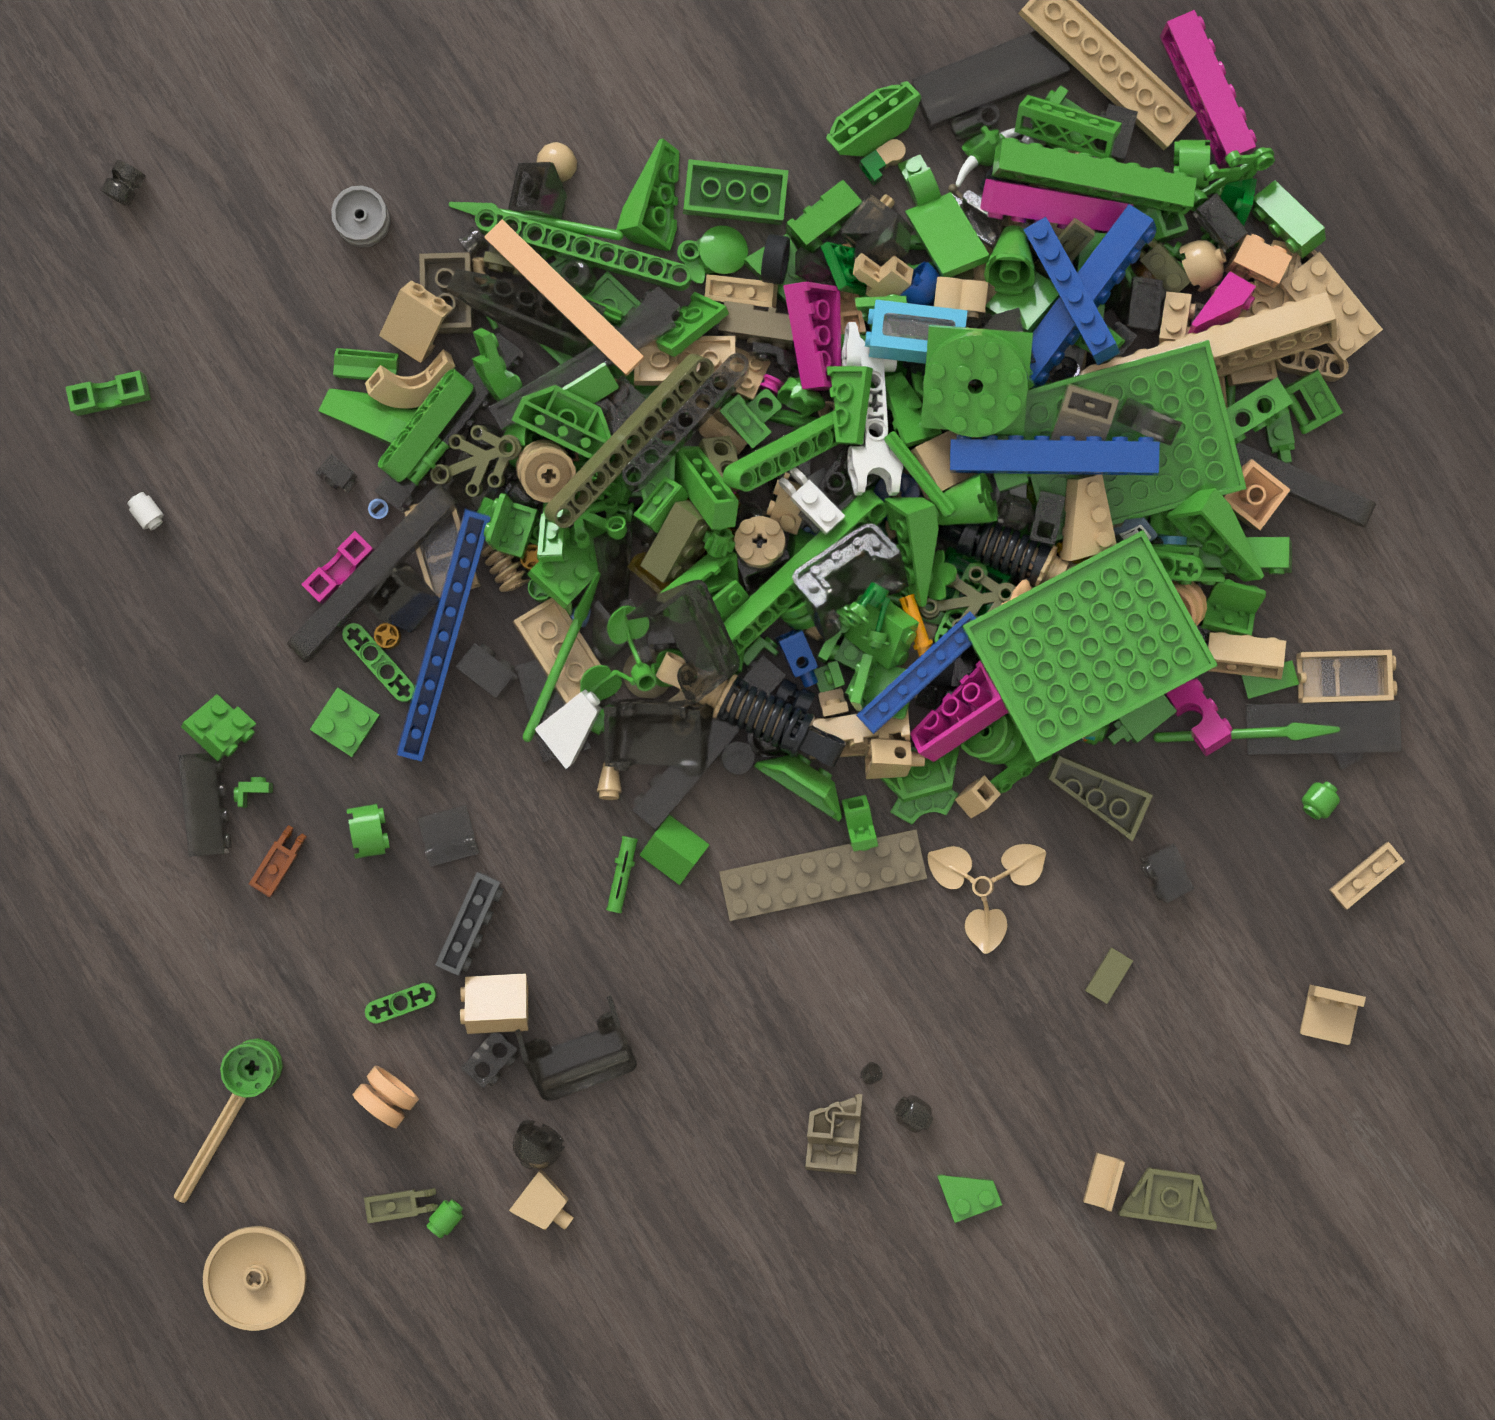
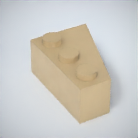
(1087, 518)

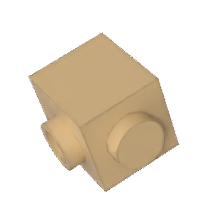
(977, 796)

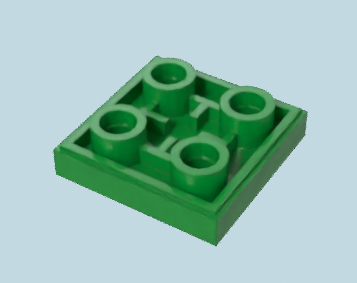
(841, 266)

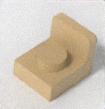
(833, 703)

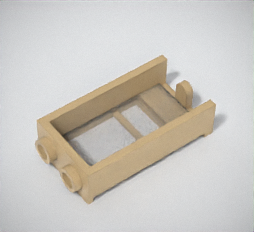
(437, 550)
(1346, 676)

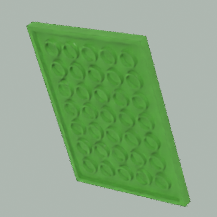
(1172, 382)
(1089, 646)

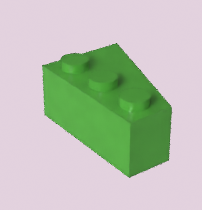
(823, 217)
(712, 571)

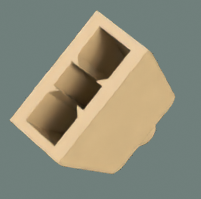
(890, 759)
(542, 1203)

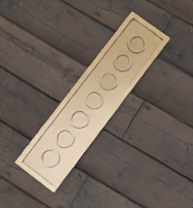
(1110, 66)

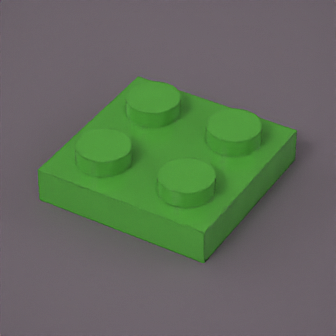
(345, 722)

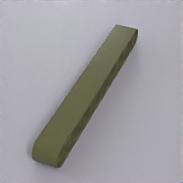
(618, 441)

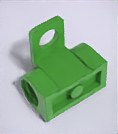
(749, 419)

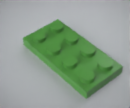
(569, 577)

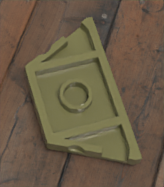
(1169, 1199)

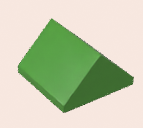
(674, 849)

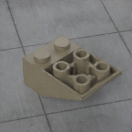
(1084, 414)

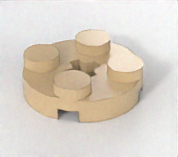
(770, 551)

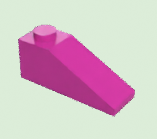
(1225, 304)

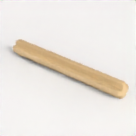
(209, 1148)

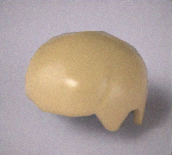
(561, 157)

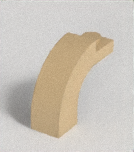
(408, 391)

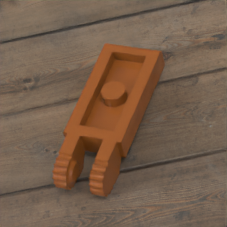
(276, 863)

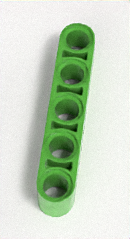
(425, 425)

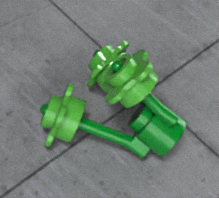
(856, 614)

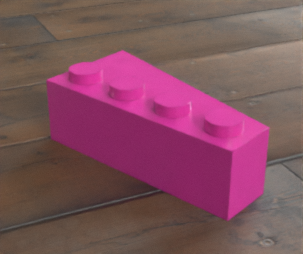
(815, 331)
(960, 716)

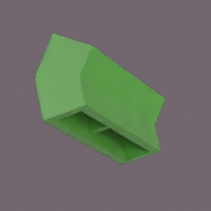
(362, 363)

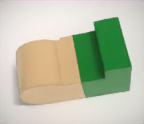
(886, 155)

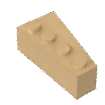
(858, 736)

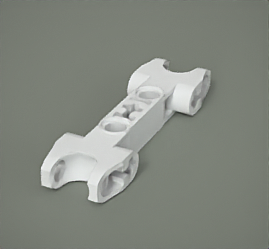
(874, 454)

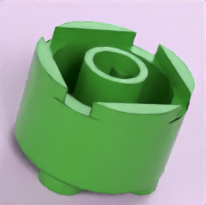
(1193, 158)
(367, 831)

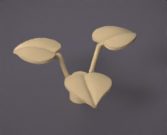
(953, 863)

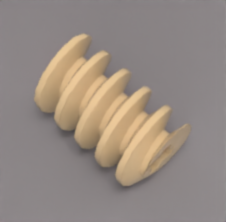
(504, 568)

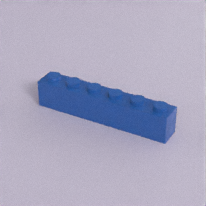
(1071, 291)

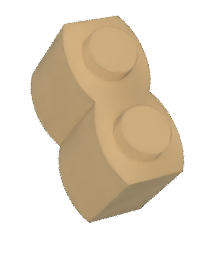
(962, 295)

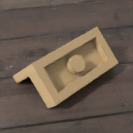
(1104, 1181)

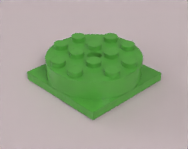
(965, 354)

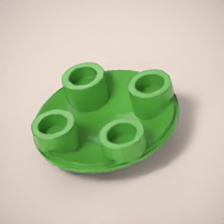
(723, 250)

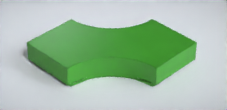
(911, 810)

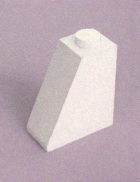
(570, 726)

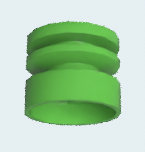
(241, 1077)

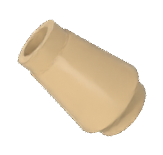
(609, 784)

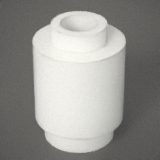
(145, 511)

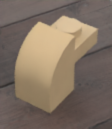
(882, 281)

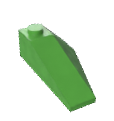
(650, 206)
(1215, 525)
(917, 533)

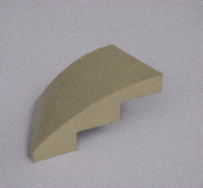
(835, 1137)

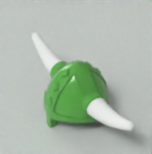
(982, 149)

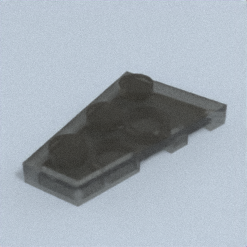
(612, 562)

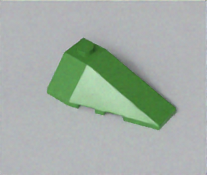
(366, 414)

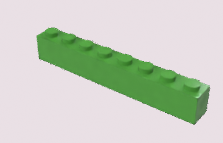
(1094, 176)

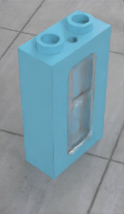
(903, 328)

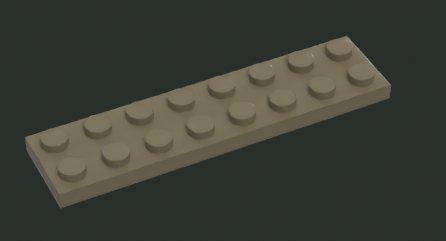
(822, 875)

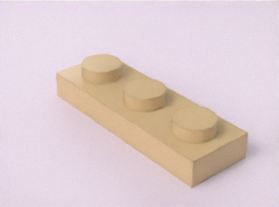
(741, 290)
(1366, 875)

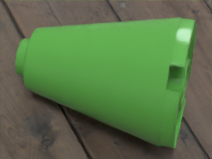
(1011, 262)
(971, 502)

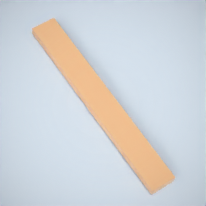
(564, 298)

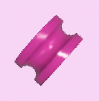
(771, 383)

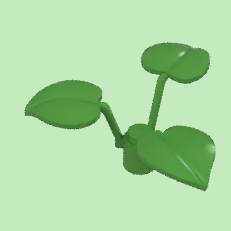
(606, 683)

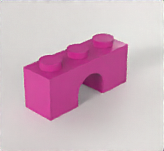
(330, 577)
(1212, 730)

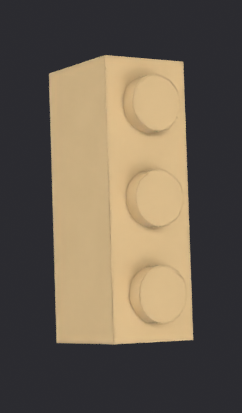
(1247, 655)

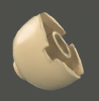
(1203, 263)

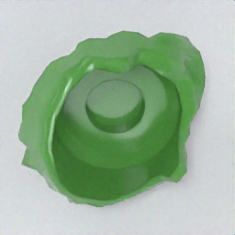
(799, 399)

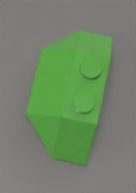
(874, 120)
(564, 419)
(804, 781)

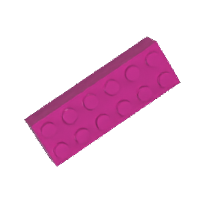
(1207, 87)

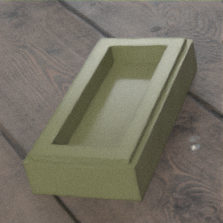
(1108, 975)

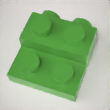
(219, 727)

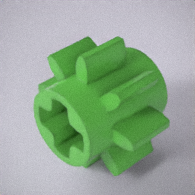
(719, 542)

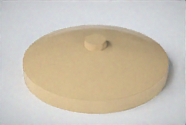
(254, 1278)

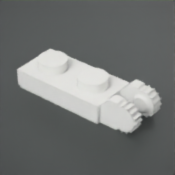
(812, 502)

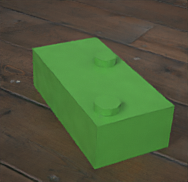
(735, 192)

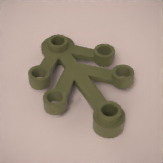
(481, 459)
(974, 600)

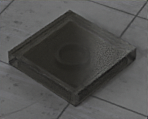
(457, 486)

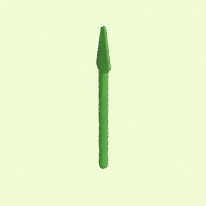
(473, 208)
(580, 615)
(1294, 731)

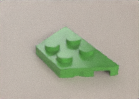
(925, 780)

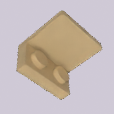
(1330, 1014)

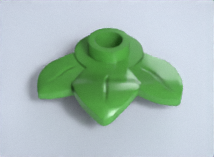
(693, 263)
(941, 576)

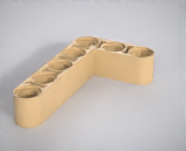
(1321, 359)

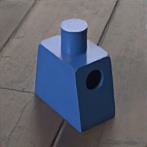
(794, 645)

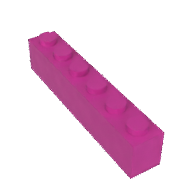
(1057, 206)

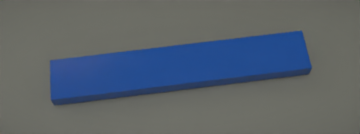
(916, 676)

